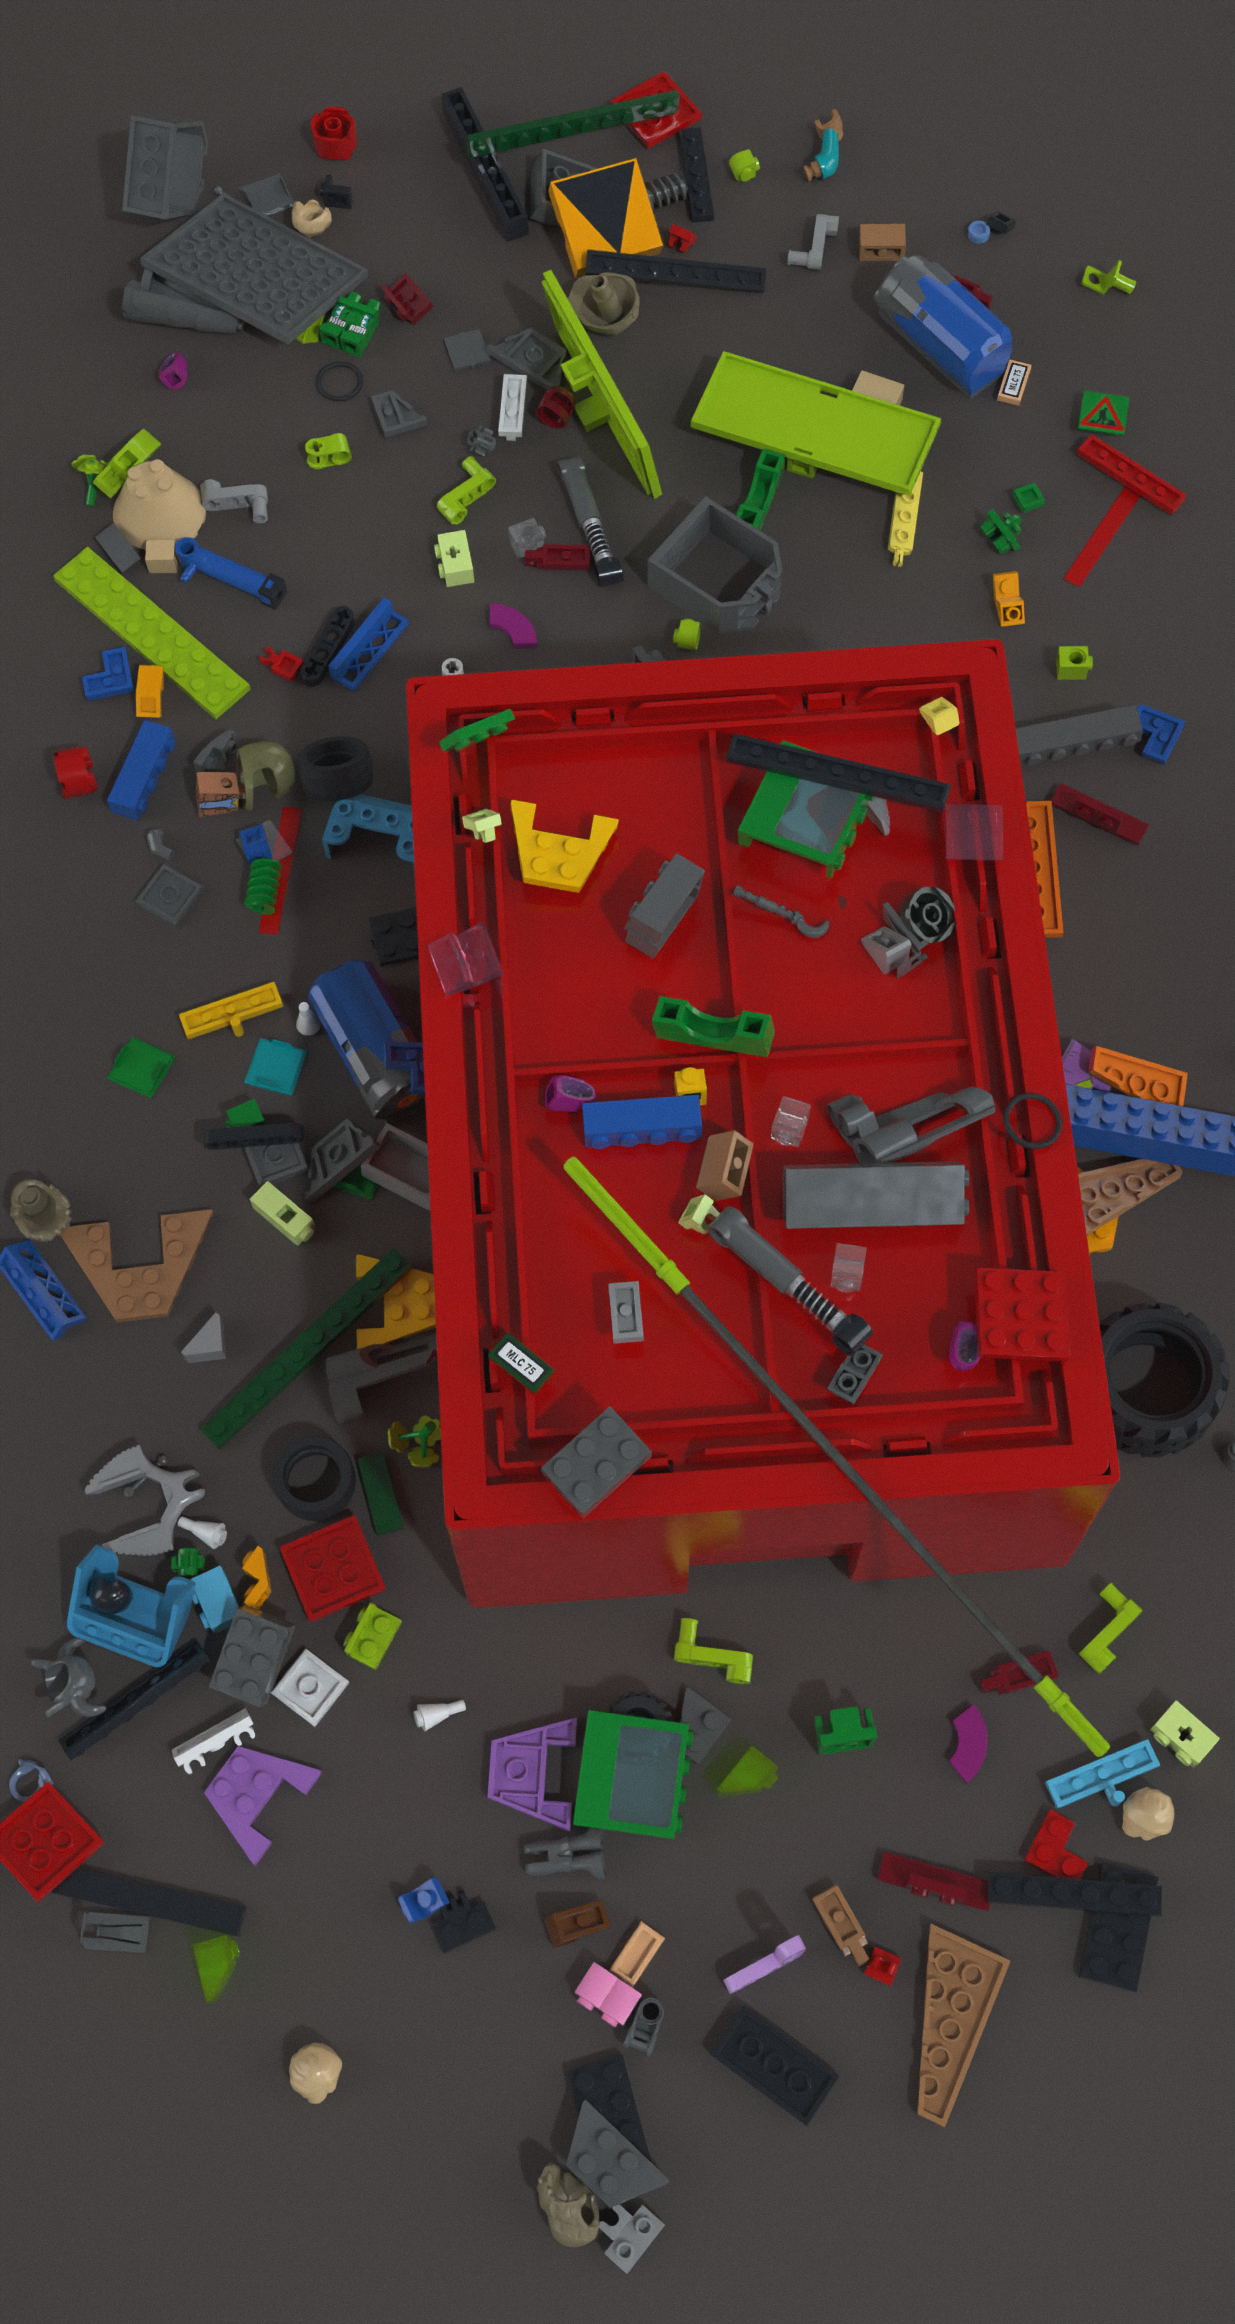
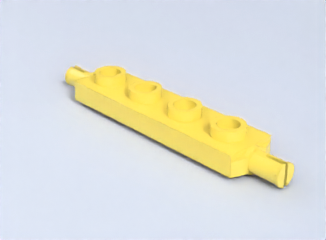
(904, 523)

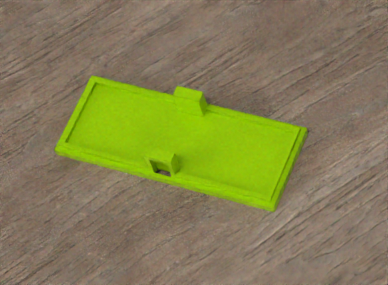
(606, 401)
(813, 430)

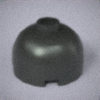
(927, 914)

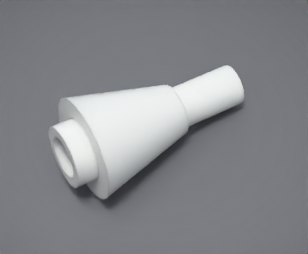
(307, 1021)
(209, 1532)
(431, 1714)

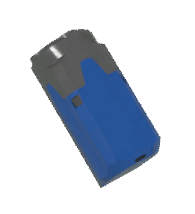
(945, 323)
(359, 1020)

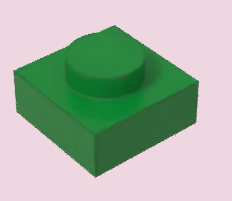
(1028, 498)

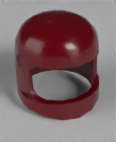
(556, 407)

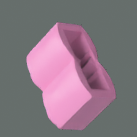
(608, 1995)

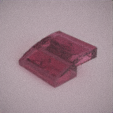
(974, 832)
(465, 959)

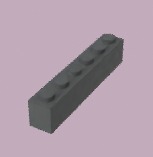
(1079, 735)

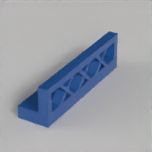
(361, 640)
(34, 1289)

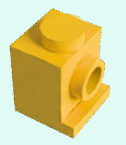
(691, 1081)

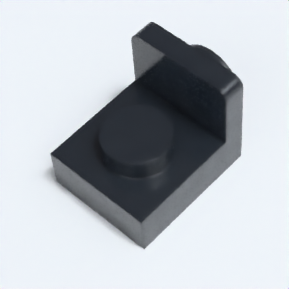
(336, 195)

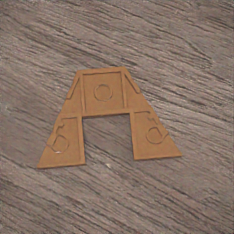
(143, 1290)

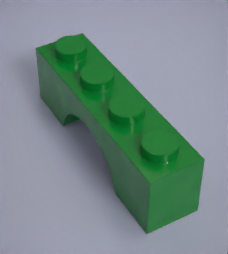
(763, 488)
(683, 1023)

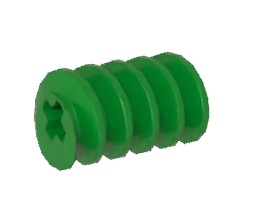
(262, 886)

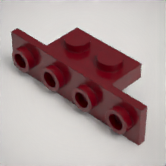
(1099, 814)
(934, 1881)

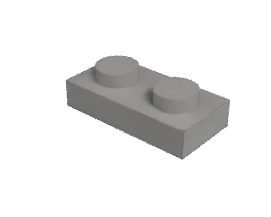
(626, 1312)

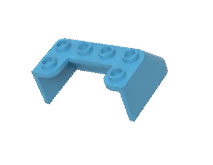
(373, 815)
(142, 1631)

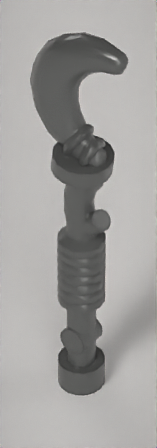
(796, 917)

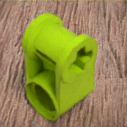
(330, 449)

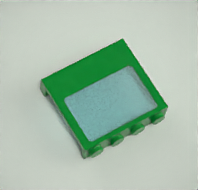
(804, 818)
(632, 1774)

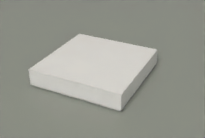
(310, 1687)

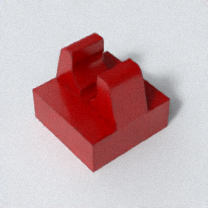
(678, 233)
(882, 1966)

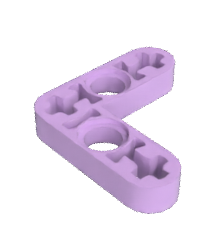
(781, 1956)

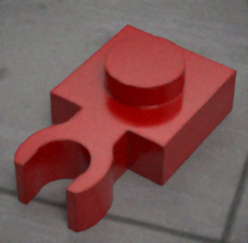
(283, 665)

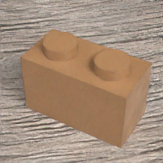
(882, 242)
(725, 1165)

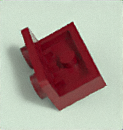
(408, 298)

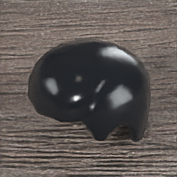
(109, 1597)

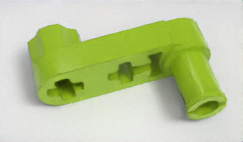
(454, 503)
(1096, 1652)
(736, 1662)

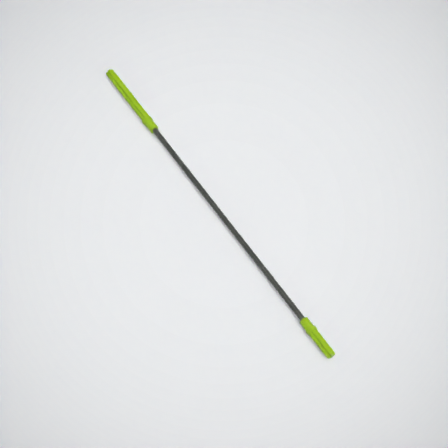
(667, 1270)

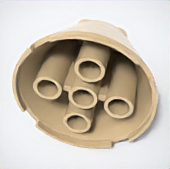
(157, 505)

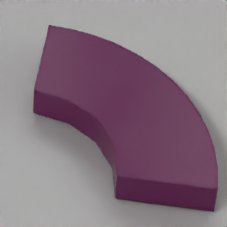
(514, 625)
(971, 1744)

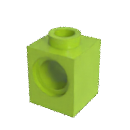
(1069, 671)

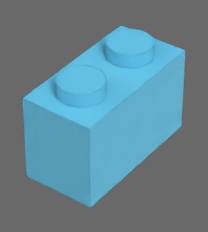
(216, 1599)

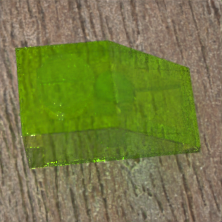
(749, 1775)
(216, 1965)

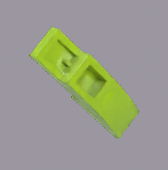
(135, 452)

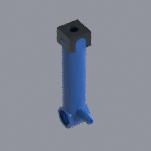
(268, 588)

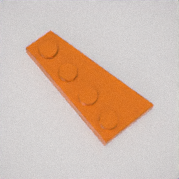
(1138, 1077)

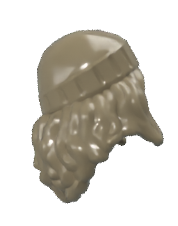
(39, 1210)
(569, 2207)

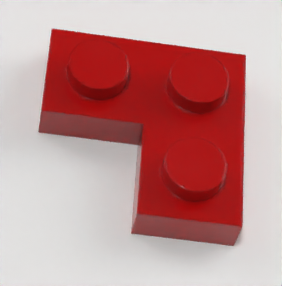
(1048, 1849)

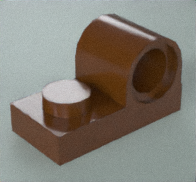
(577, 1923)

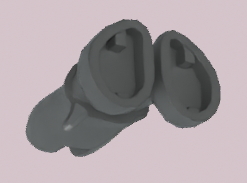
(560, 1855)

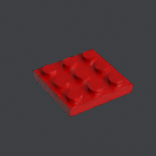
(660, 128)
(1021, 1314)
(332, 1568)
(45, 1842)

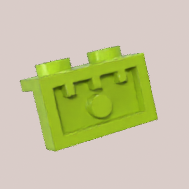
(371, 1636)

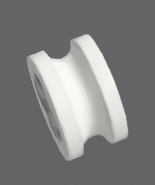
(452, 663)

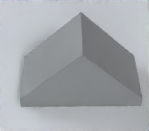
(887, 948)
(207, 1343)

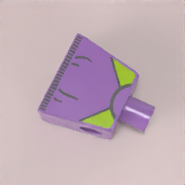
(1076, 1068)

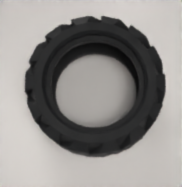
(1196, 1349)

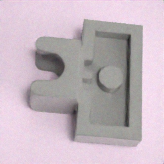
(631, 2236)

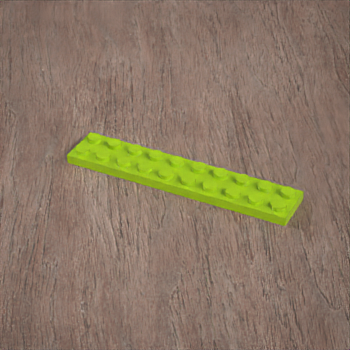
(152, 632)

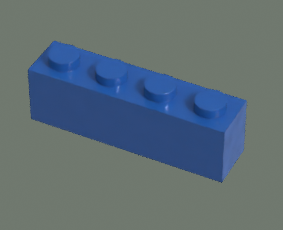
(141, 770)
(642, 1121)

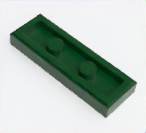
(380, 1493)

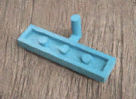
(1103, 1775)

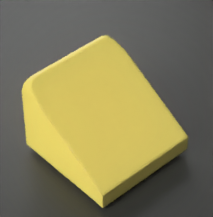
(940, 715)

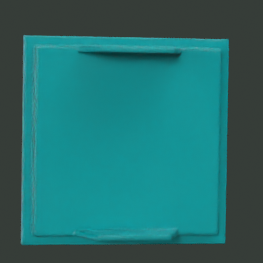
(276, 1066)

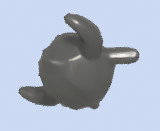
(69, 1681)

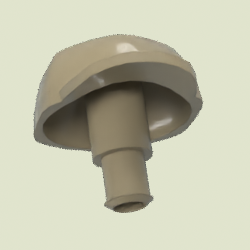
(605, 302)

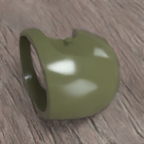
(266, 765)

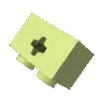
(455, 558)
(1197, 1742)

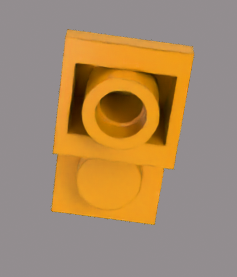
(1007, 599)
(148, 691)
(256, 1568)

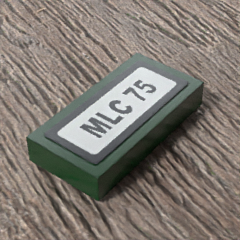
(521, 1363)

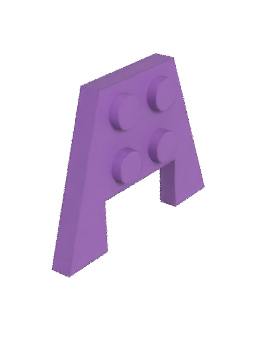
(519, 1772)
(246, 1787)

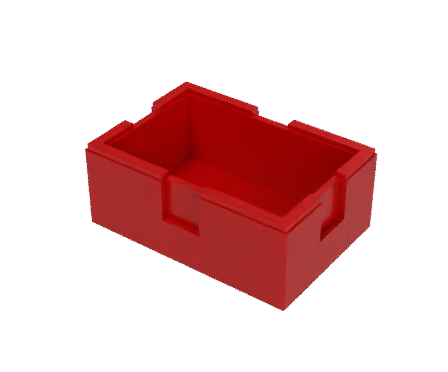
(518, 1247)

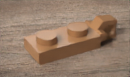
(842, 1923)

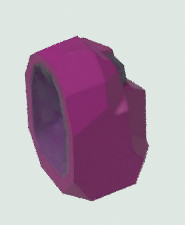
(174, 371)
(568, 1094)
(964, 1346)

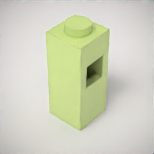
(283, 1214)

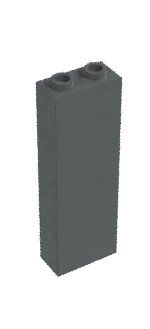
(874, 1194)

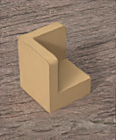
(161, 556)

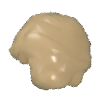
(310, 218)
(1147, 1814)
(315, 2071)

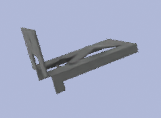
(888, 912)
(131, 1933)

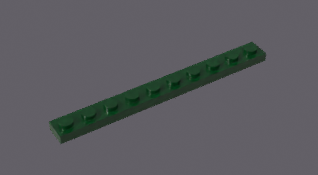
(572, 123)
(306, 1348)

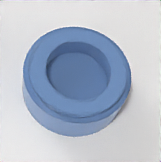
(978, 232)

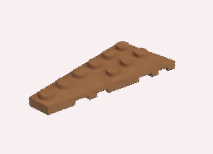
(1120, 1187)
(957, 2004)

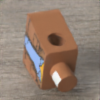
(218, 793)

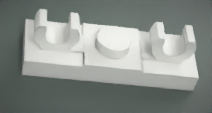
(512, 406)
(213, 1739)

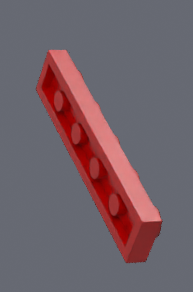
(1131, 474)

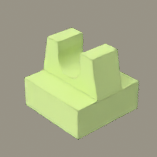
(482, 824)
(695, 1214)

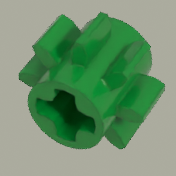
(188, 1563)

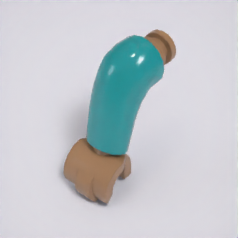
(828, 159)

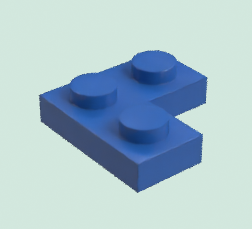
(115, 679)
(1163, 731)
(406, 1057)

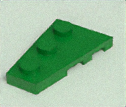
(477, 731)

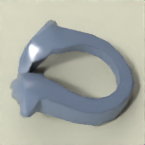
(24, 1768)

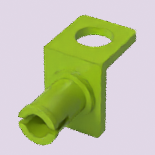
(1108, 280)

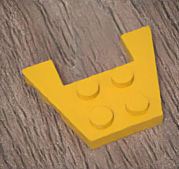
(555, 858)
(407, 1306)

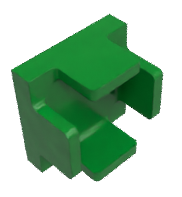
(845, 1731)

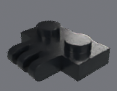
(462, 1923)

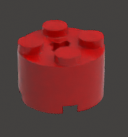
(334, 134)
(74, 773)

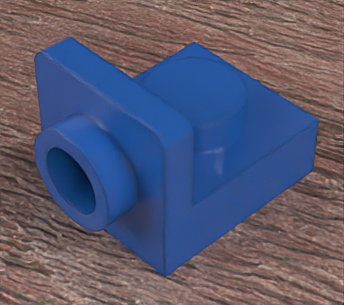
(255, 843)
(423, 1901)

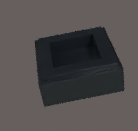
(1001, 222)

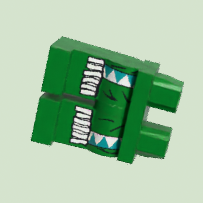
(351, 324)

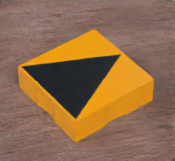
(605, 213)

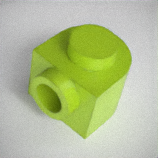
(744, 165)
(687, 635)

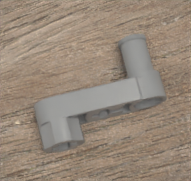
(824, 226)
(217, 498)

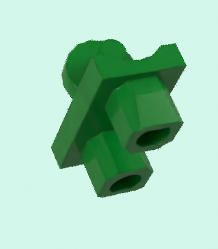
(995, 524)

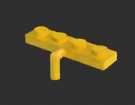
(231, 1011)

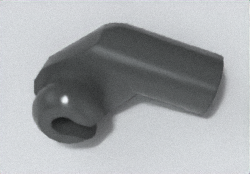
(156, 845)

